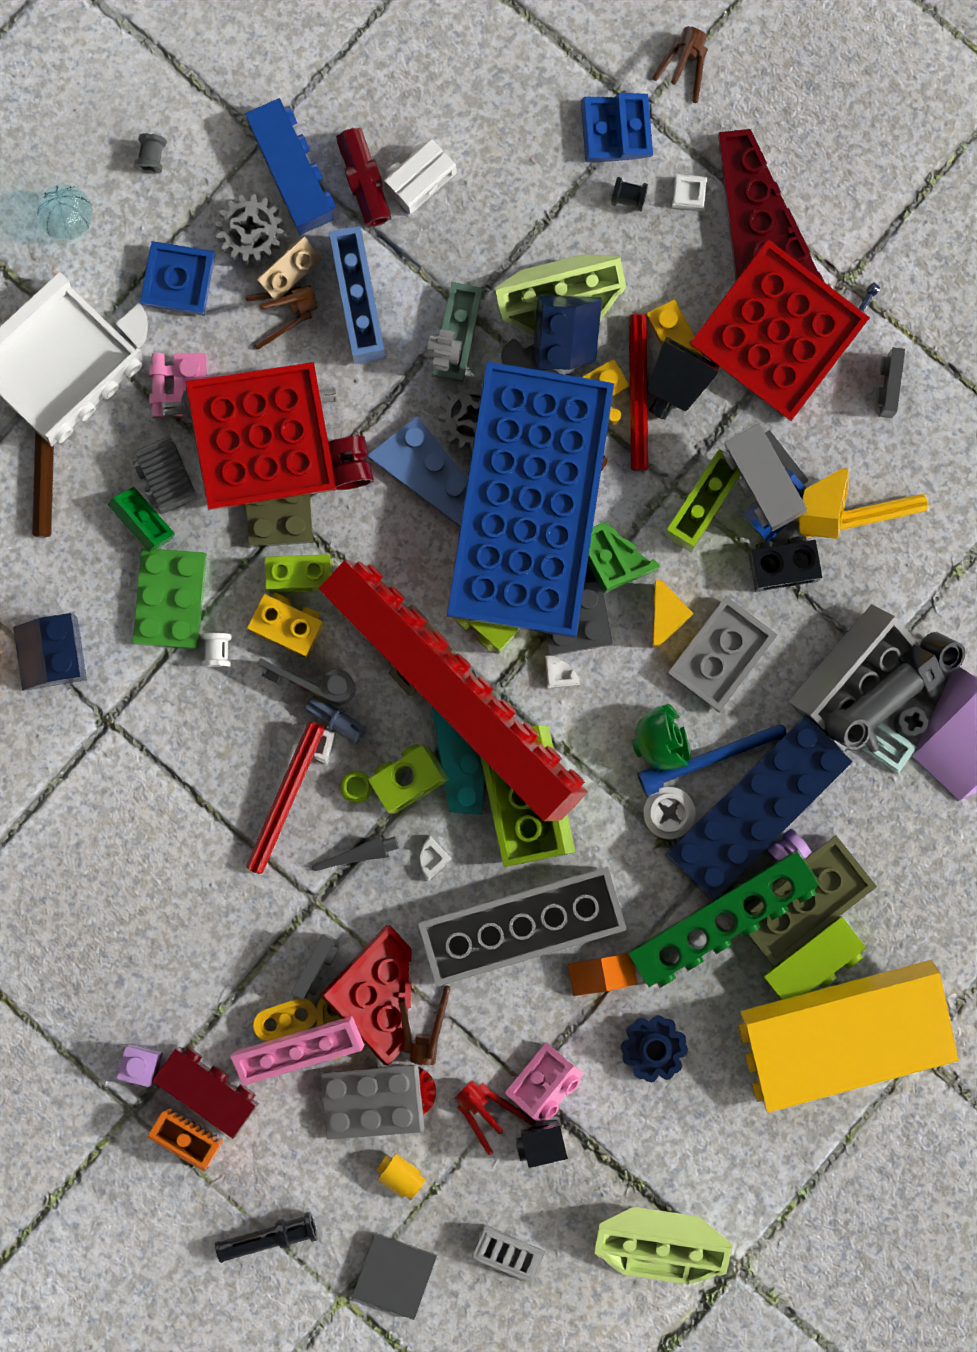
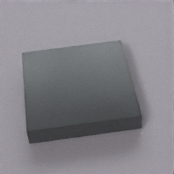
(394, 1276)

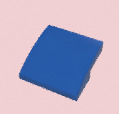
(616, 127)

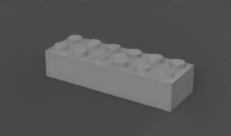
(522, 926)

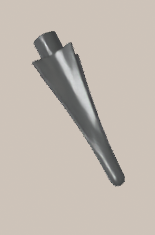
(372, 849)

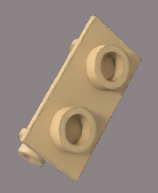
(289, 268)

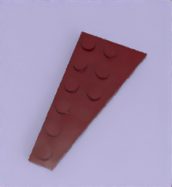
(756, 204)

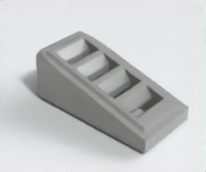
(491, 1260)

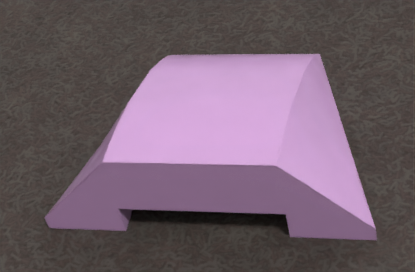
(950, 740)

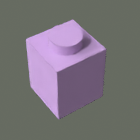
(139, 1065)

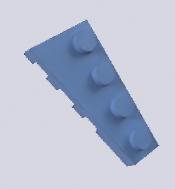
(425, 468)

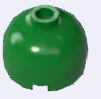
(661, 740)

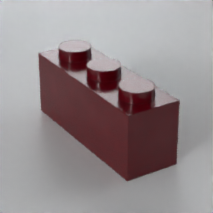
(206, 1091)

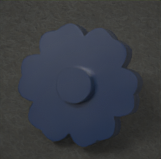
(654, 1048)

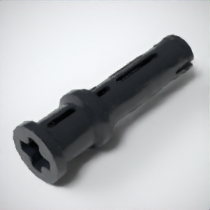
(281, 1235)

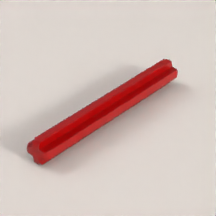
(638, 392)
(285, 797)

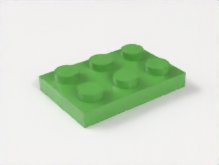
(169, 598)

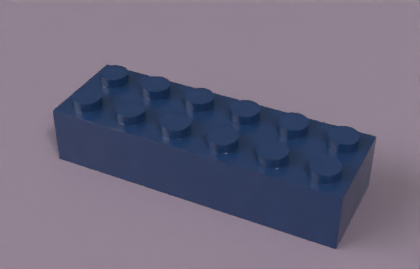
(758, 808)

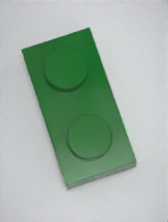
(141, 519)

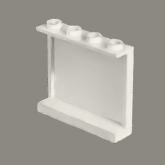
(61, 360)

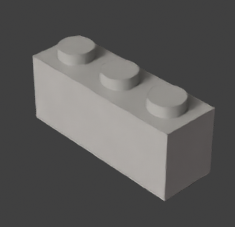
(764, 478)

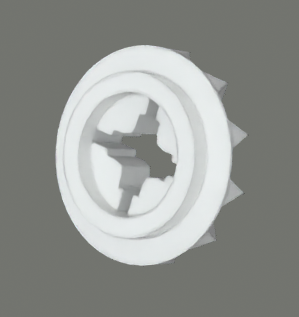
(685, 811)

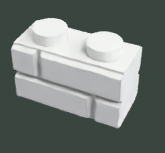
(419, 175)

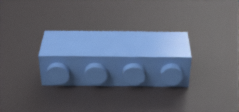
(357, 295)

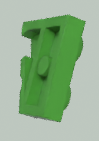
(615, 559)

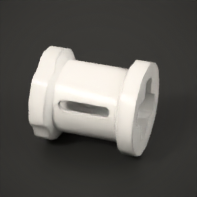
(216, 650)

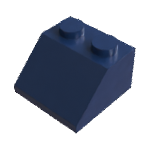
(566, 331)
(49, 651)

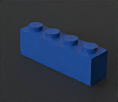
(290, 167)

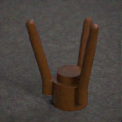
(689, 47)
(299, 300)
(424, 1047)

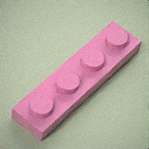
(297, 1051)

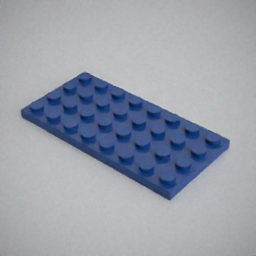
(530, 500)

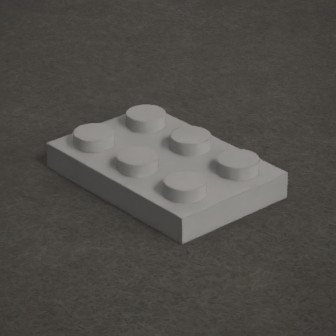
(722, 654)
(372, 1102)

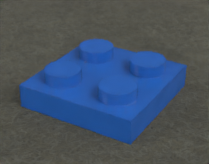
(177, 278)

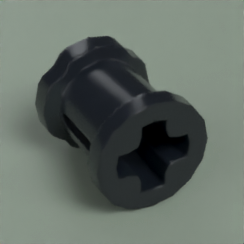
(629, 194)

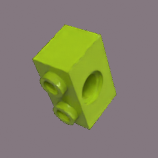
(297, 573)
(427, 777)

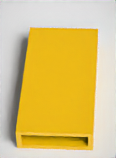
(848, 1036)

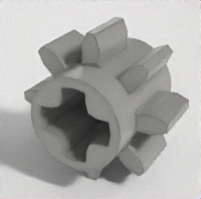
(443, 350)

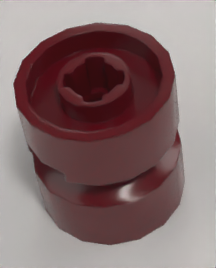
(352, 473)

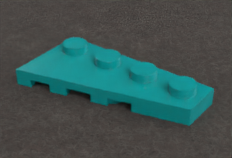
(462, 767)

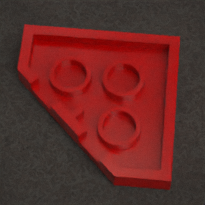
(372, 991)

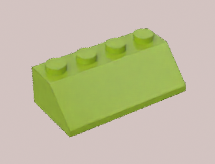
(519, 830)

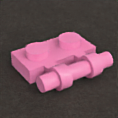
(186, 368)

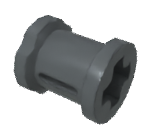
(150, 153)
(919, 718)

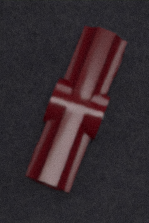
(363, 177)

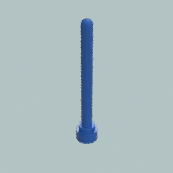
(653, 779)

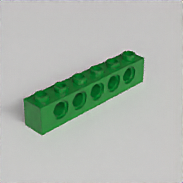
(648, 954)

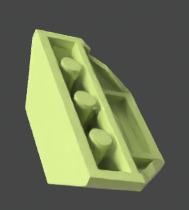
(572, 276)
(662, 1246)

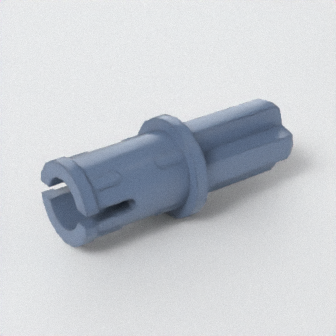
(335, 719)

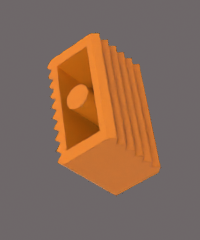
(185, 1139)

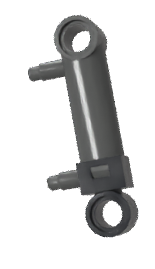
(919, 670)

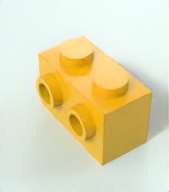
(286, 625)

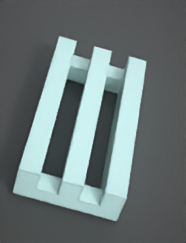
(903, 758)

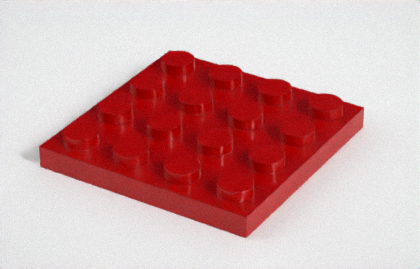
(779, 330)
(260, 436)

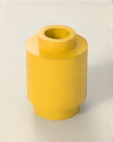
(400, 1176)

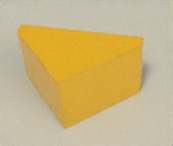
(668, 613)

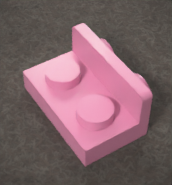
(544, 1084)

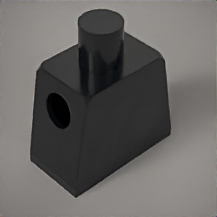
(678, 378)

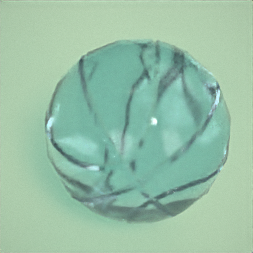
(64, 212)

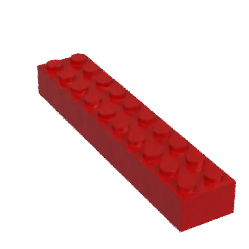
(454, 690)

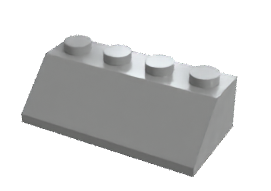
(853, 666)

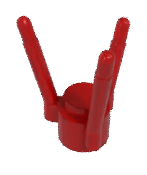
(473, 1099)

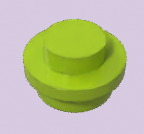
(356, 787)

